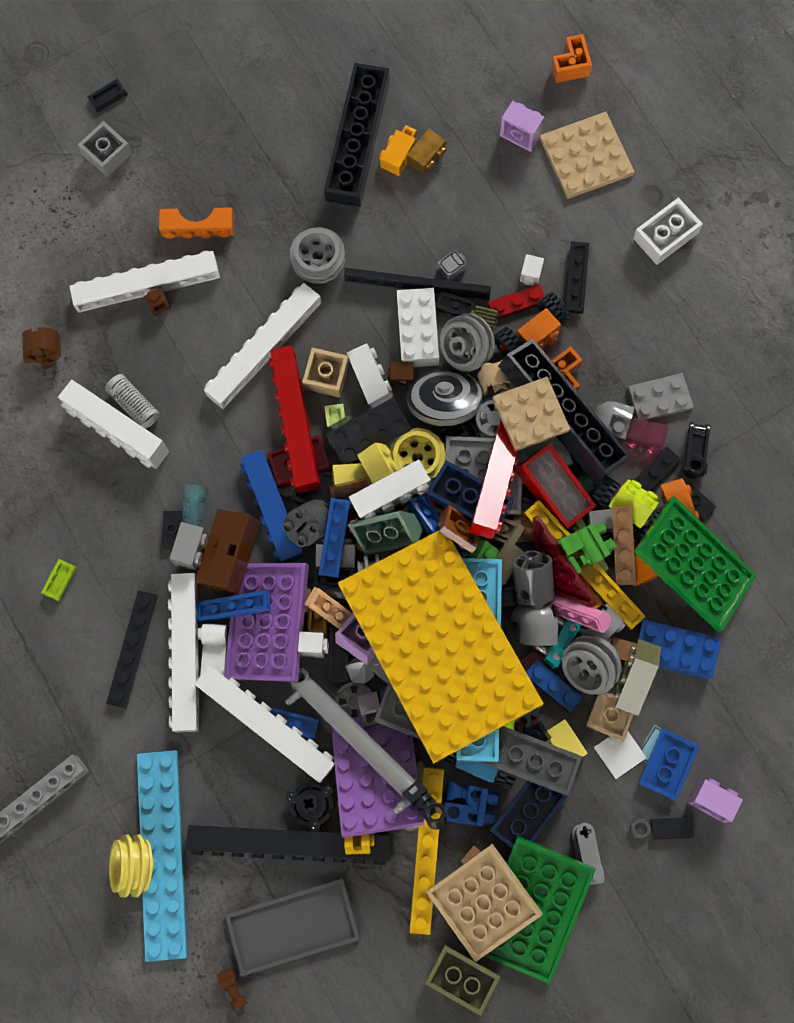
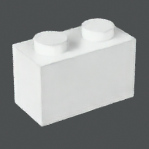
(313, 644)

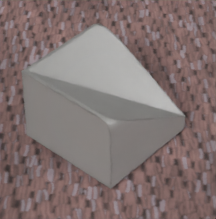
(359, 671)

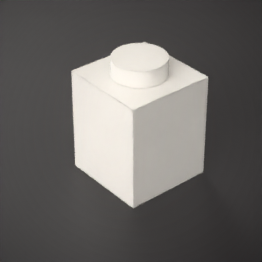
(531, 270)

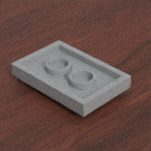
(660, 397)

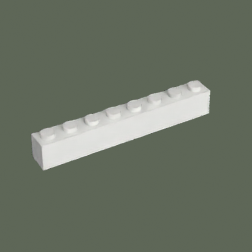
(138, 282)
(256, 352)
(184, 653)
(265, 724)

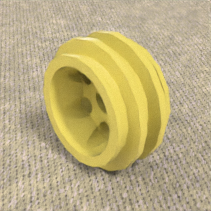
(423, 438)
(130, 865)

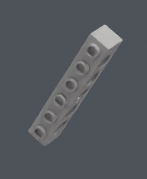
(41, 795)

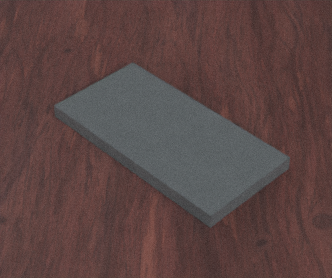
(292, 927)

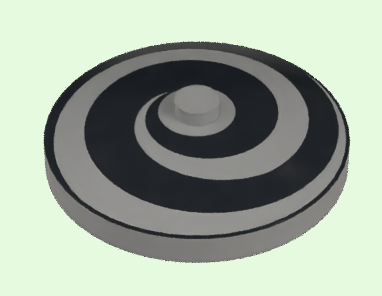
(444, 397)

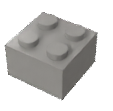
(105, 149)
(189, 547)

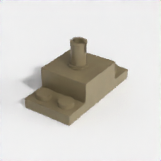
(505, 543)

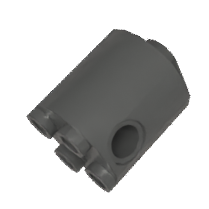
(307, 522)
(533, 579)

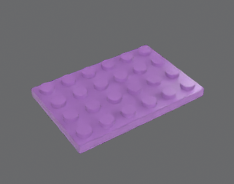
(267, 642)
(363, 794)

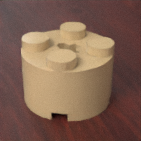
(493, 380)

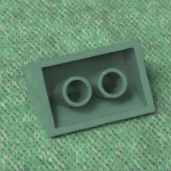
(386, 532)

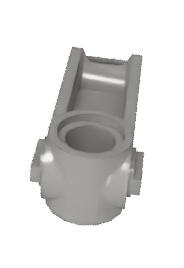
(587, 850)

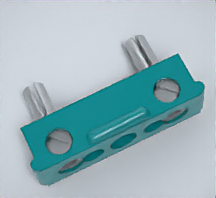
(566, 634)

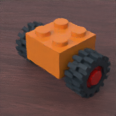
(542, 328)

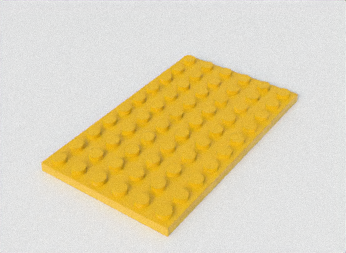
(440, 645)

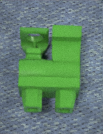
(591, 544)

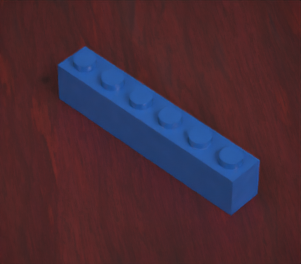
(271, 505)

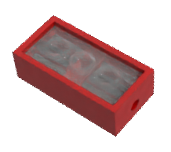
(555, 486)

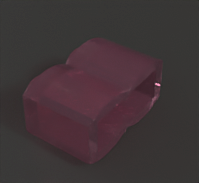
(646, 435)

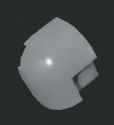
(615, 417)
(535, 626)

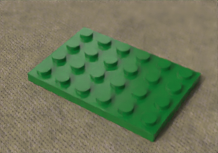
(695, 564)
(558, 889)

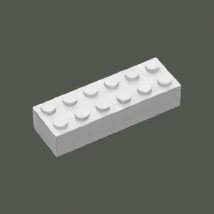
(113, 424)

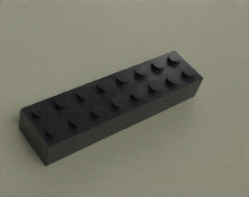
(357, 134)
(588, 437)

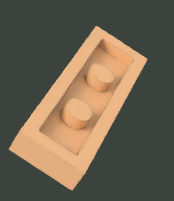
(327, 607)

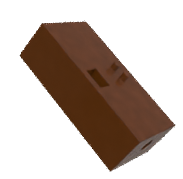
(227, 551)

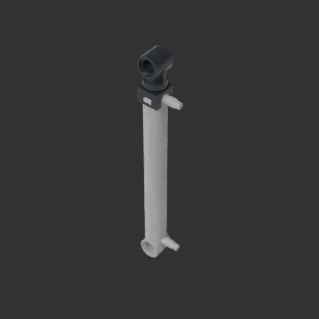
(413, 792)

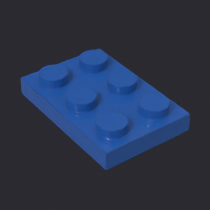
(668, 764)

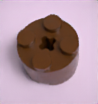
(41, 346)

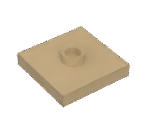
(608, 719)

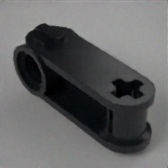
(696, 450)

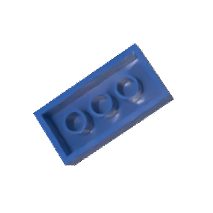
(682, 649)

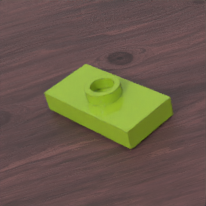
(59, 580)

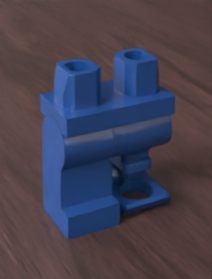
(474, 806)

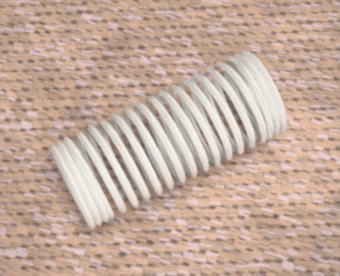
(120, 387)

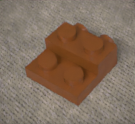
(457, 527)

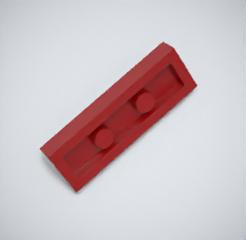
(517, 301)

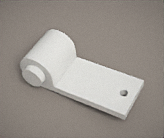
(214, 645)

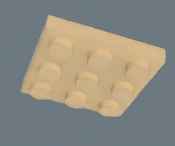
(531, 413)

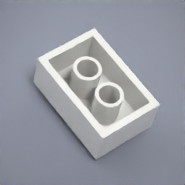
(667, 231)

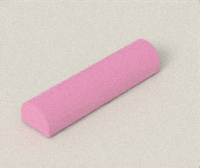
(580, 613)

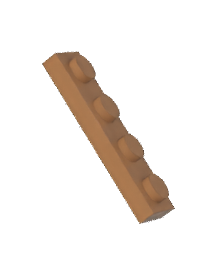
(624, 543)

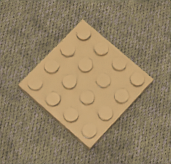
(586, 155)
(484, 902)

